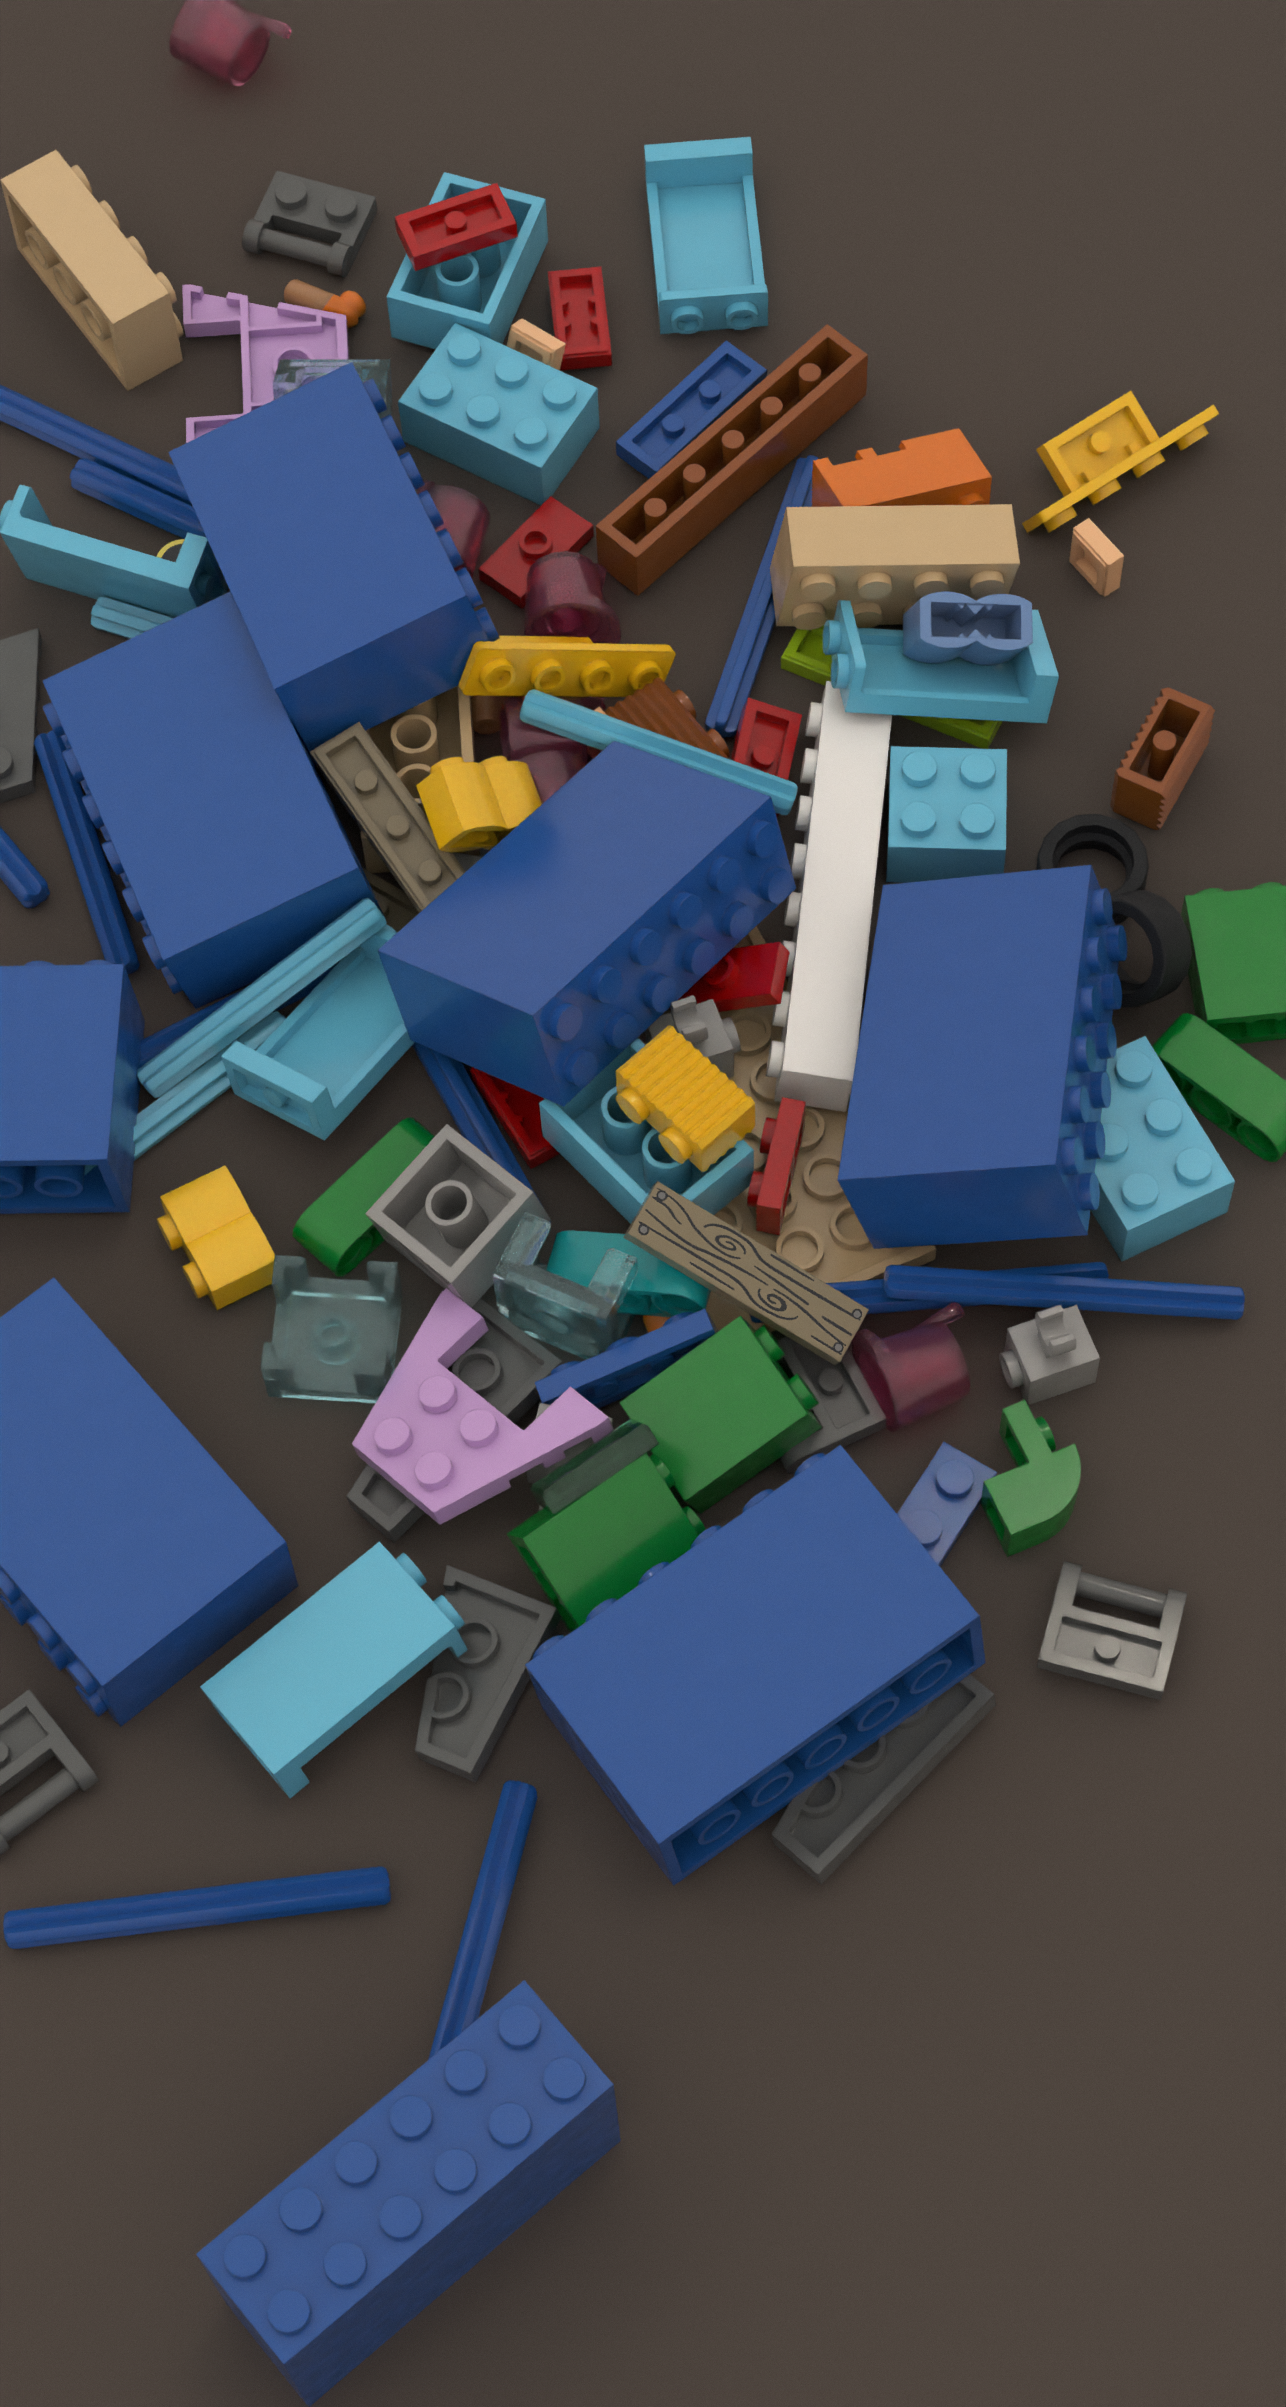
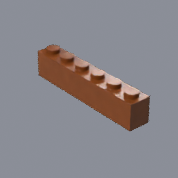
(731, 459)

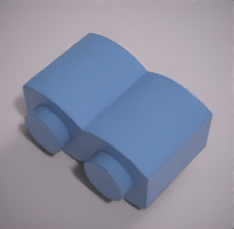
(978, 631)

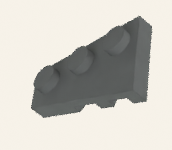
(19, 713)
(475, 1694)

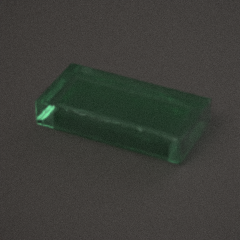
(593, 1465)

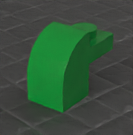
(1037, 1495)

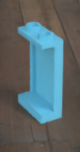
(705, 235)
(106, 569)
(881, 680)
(328, 1047)
(332, 1662)

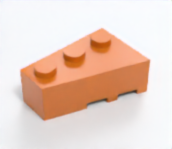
(924, 472)

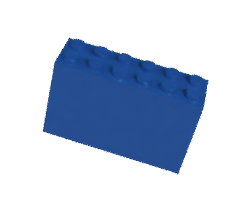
(334, 555)
(205, 800)
(588, 921)
(984, 1059)
(68, 1087)
(115, 1518)
(757, 1662)
(415, 2192)

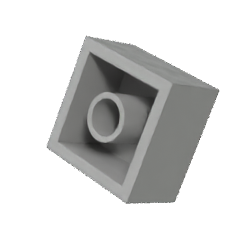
(454, 1214)

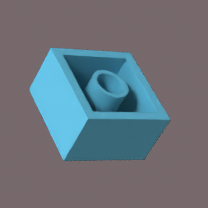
(946, 813)

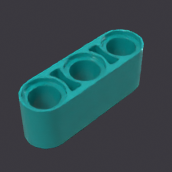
(656, 1287)

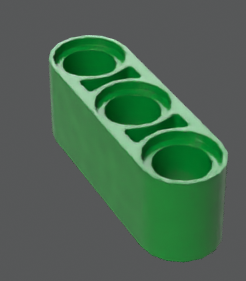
(1226, 1085)
(336, 1222)

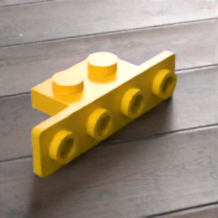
(1102, 448)
(562, 667)

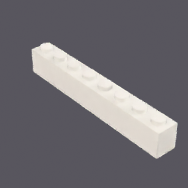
(831, 905)

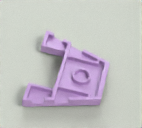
(265, 339)
(448, 1442)

